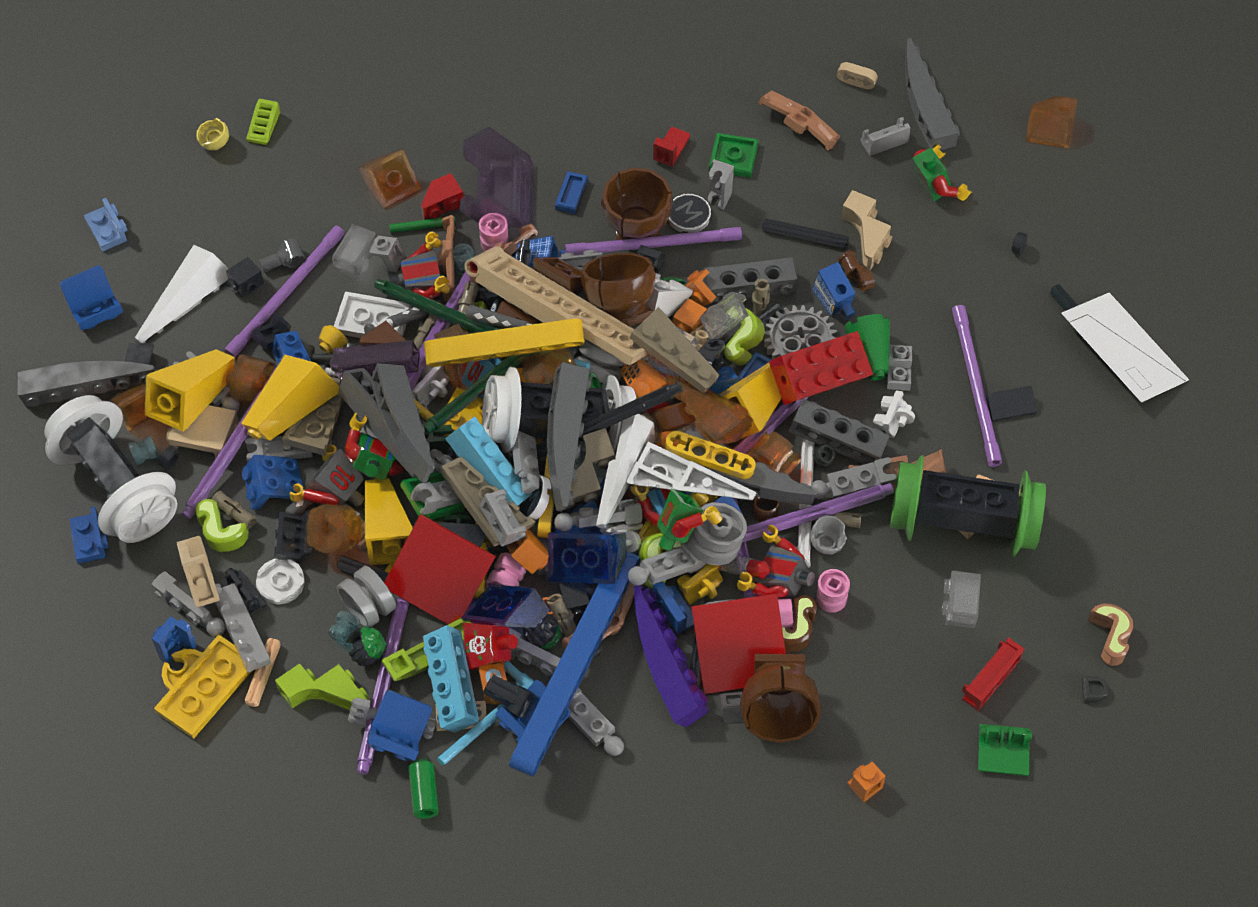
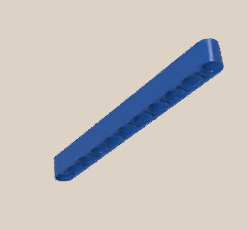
(570, 672)

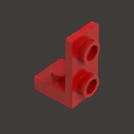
(669, 148)

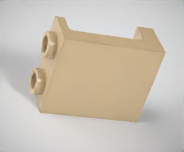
(207, 432)
(198, 571)

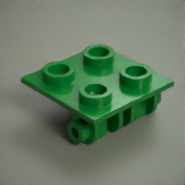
(1004, 749)

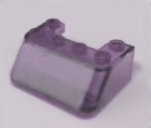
(502, 179)

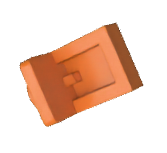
(701, 293)

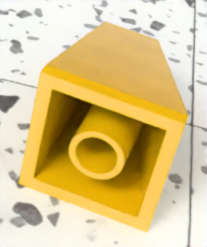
(186, 388)
(758, 395)
(289, 396)
(385, 522)

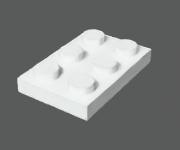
(361, 309)

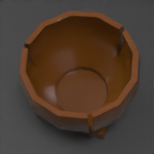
(639, 204)
(624, 288)
(780, 699)

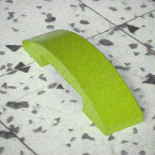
(413, 661)

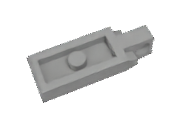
(526, 462)

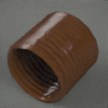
(762, 515)

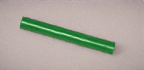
(416, 225)

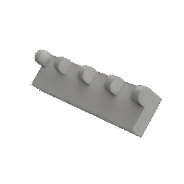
(241, 628)

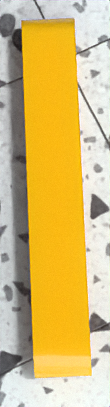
(504, 342)

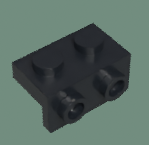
(291, 537)

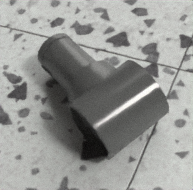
(288, 255)

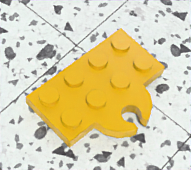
(200, 685)

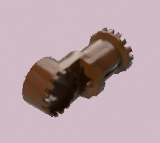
(856, 271)

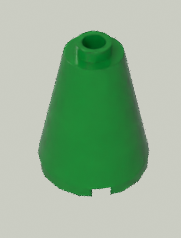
(875, 337)

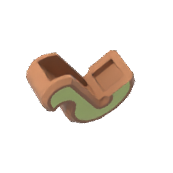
(1121, 627)

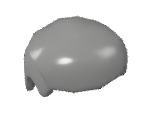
(828, 535)

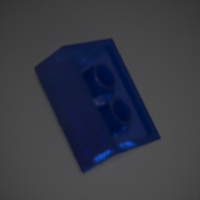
(586, 556)
(507, 607)

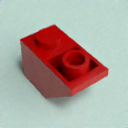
(442, 196)

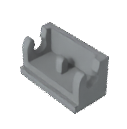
(886, 138)
(721, 182)
(501, 518)

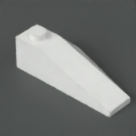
(668, 296)

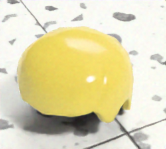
(213, 134)

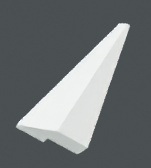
(195, 279)
(633, 439)
(666, 470)

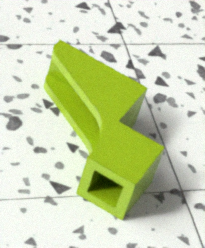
(334, 687)

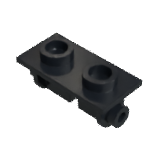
(246, 590)

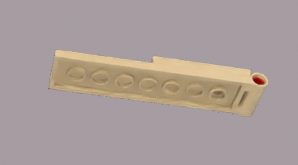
(551, 302)

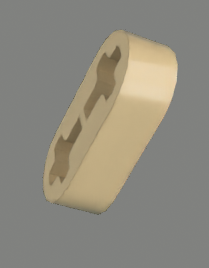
(857, 75)

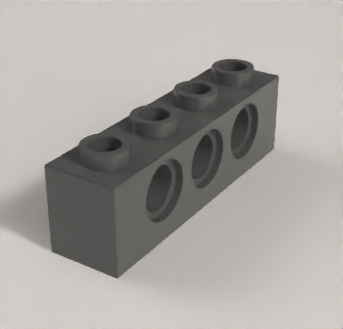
(744, 275)
(827, 434)

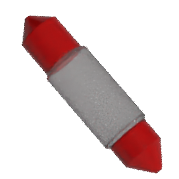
(746, 564)

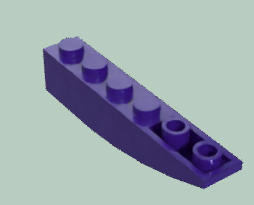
(667, 661)

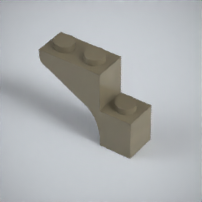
(598, 453)

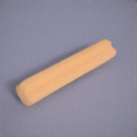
(262, 674)

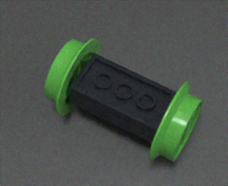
(969, 505)

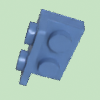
(106, 226)

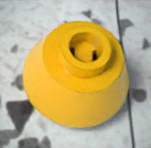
(330, 339)

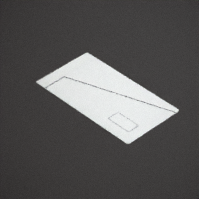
(1125, 347)

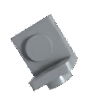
(389, 250)

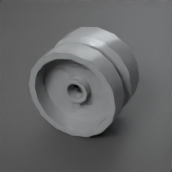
(601, 362)
(719, 542)
(366, 596)

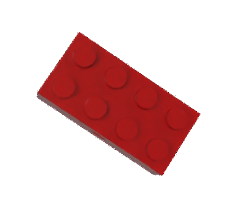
(820, 368)

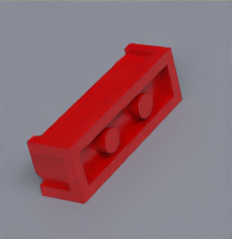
(993, 674)

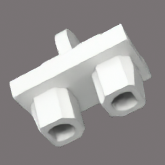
(431, 385)
(897, 414)
(633, 540)

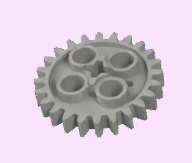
(799, 336)

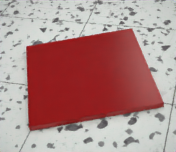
(438, 570)
(731, 636)

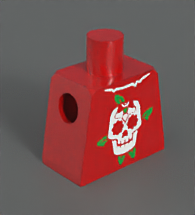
(487, 644)

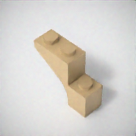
(874, 234)

